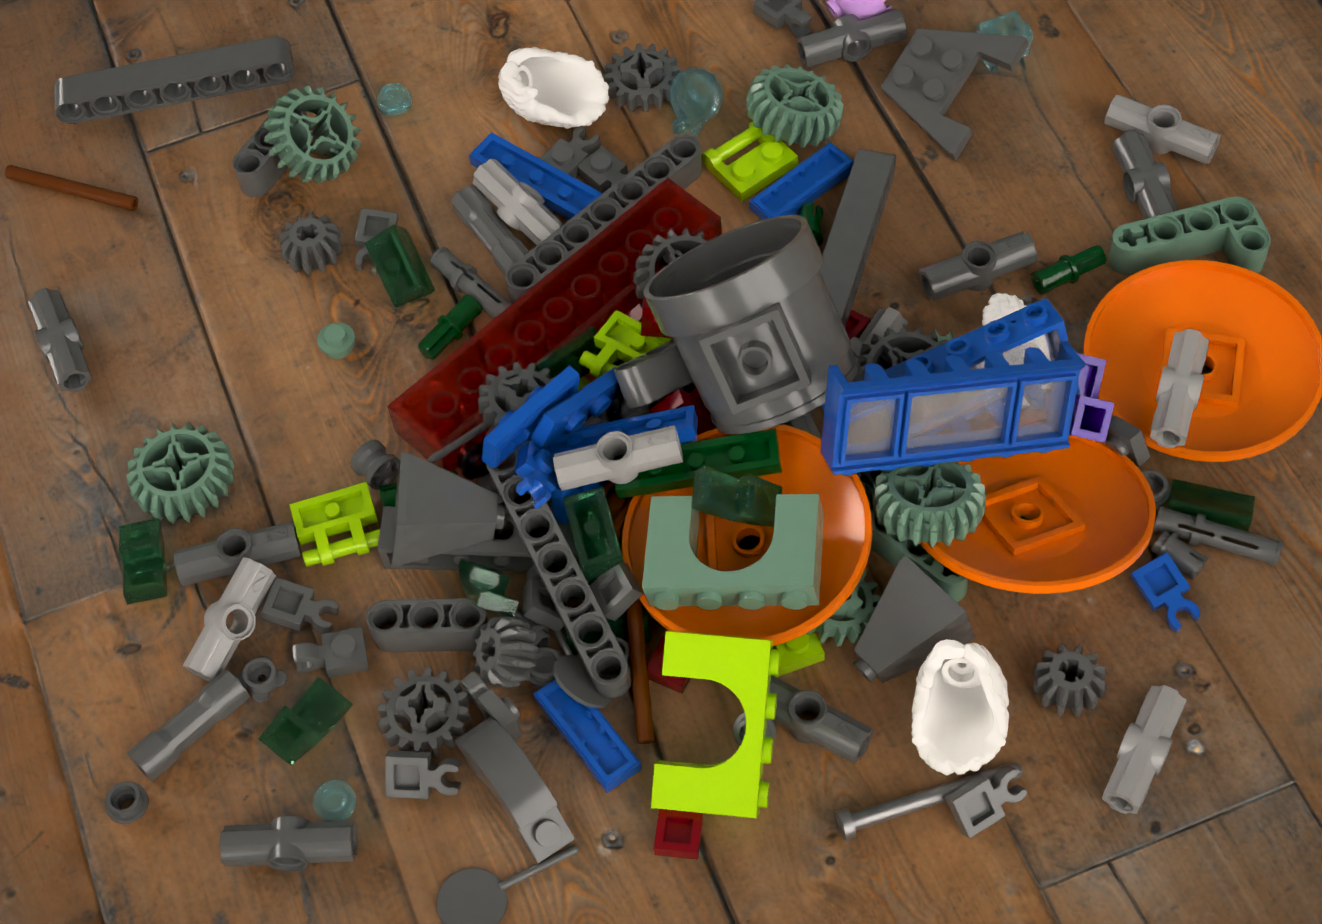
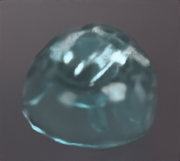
(695, 98)

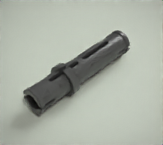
(465, 279)
(1267, 549)

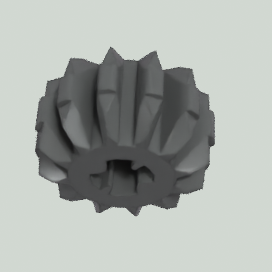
(310, 243)
(505, 651)
(1075, 695)

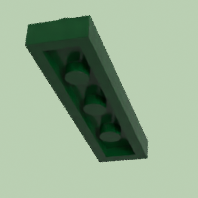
(733, 455)

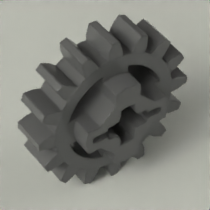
(626, 73)
(509, 391)
(410, 703)

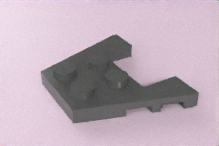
(934, 72)

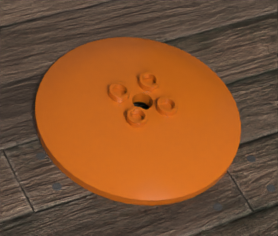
(1259, 354)
(1085, 525)
(844, 549)

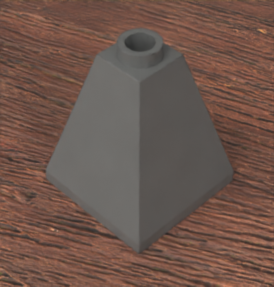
(439, 512)
(908, 624)

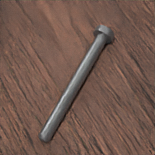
(850, 822)

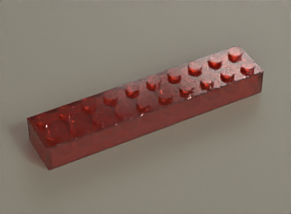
(554, 311)

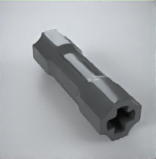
(479, 216)
(163, 747)

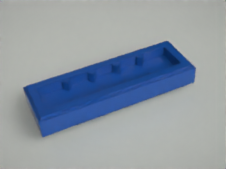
(803, 183)
(574, 410)
(519, 425)
(589, 736)

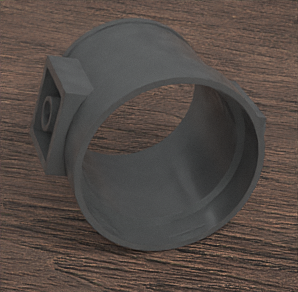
(754, 323)

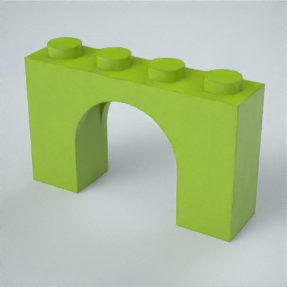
(734, 784)

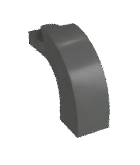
(517, 787)

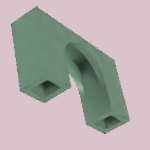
(782, 577)

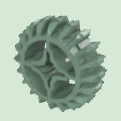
(794, 105)
(332, 133)
(159, 465)
(929, 502)

